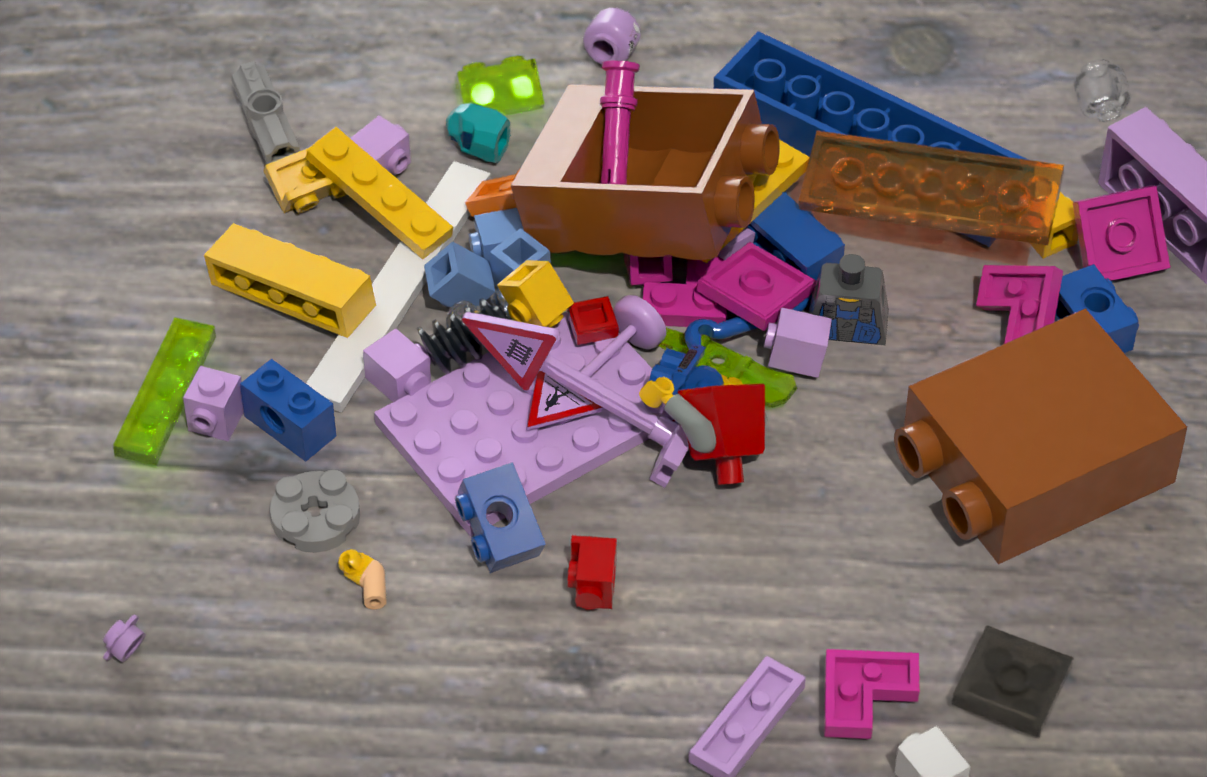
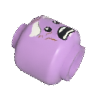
(611, 35)

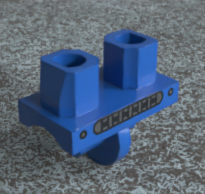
(683, 371)

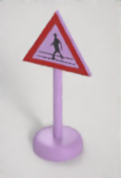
(557, 403)

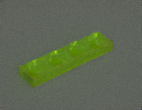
(162, 391)

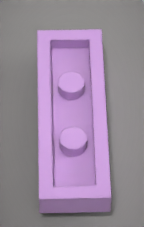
(747, 719)

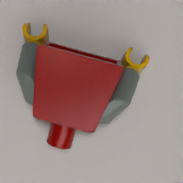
(717, 420)

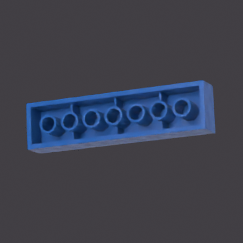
(812, 96)

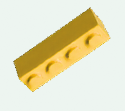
(290, 280)

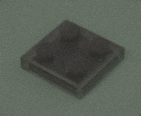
(1012, 681)

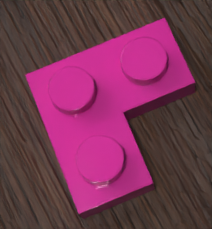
(1025, 291)
(682, 302)
(860, 677)

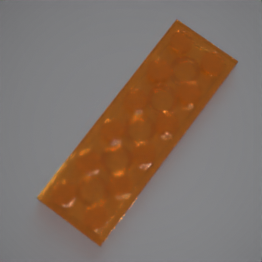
(932, 187)

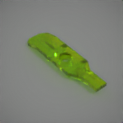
(778, 385)

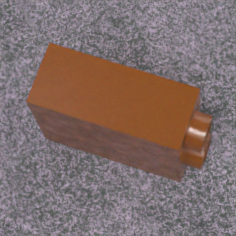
(1040, 436)

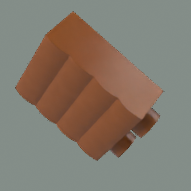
(686, 173)

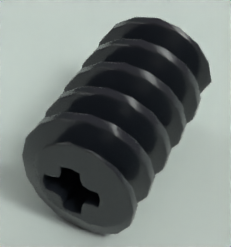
(457, 338)

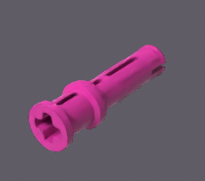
(618, 105)

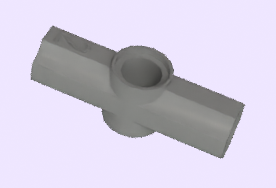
(264, 112)

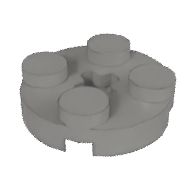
(308, 490)

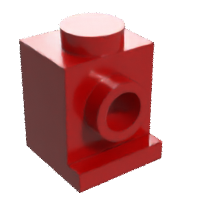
(593, 571)

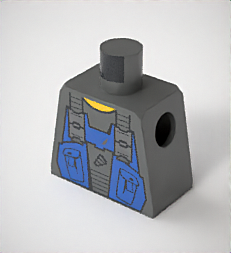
(853, 300)

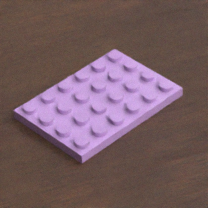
(481, 419)

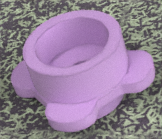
(123, 639)

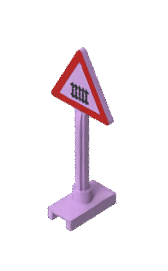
(525, 351)

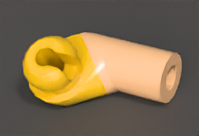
(367, 574)

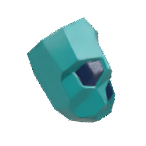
(479, 131)

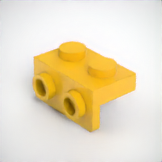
(299, 183)

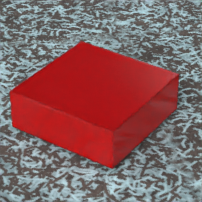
(593, 320)

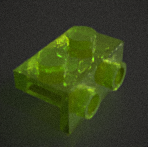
(503, 87)

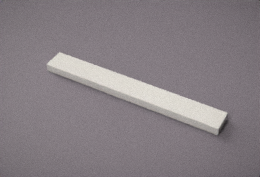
(394, 291)

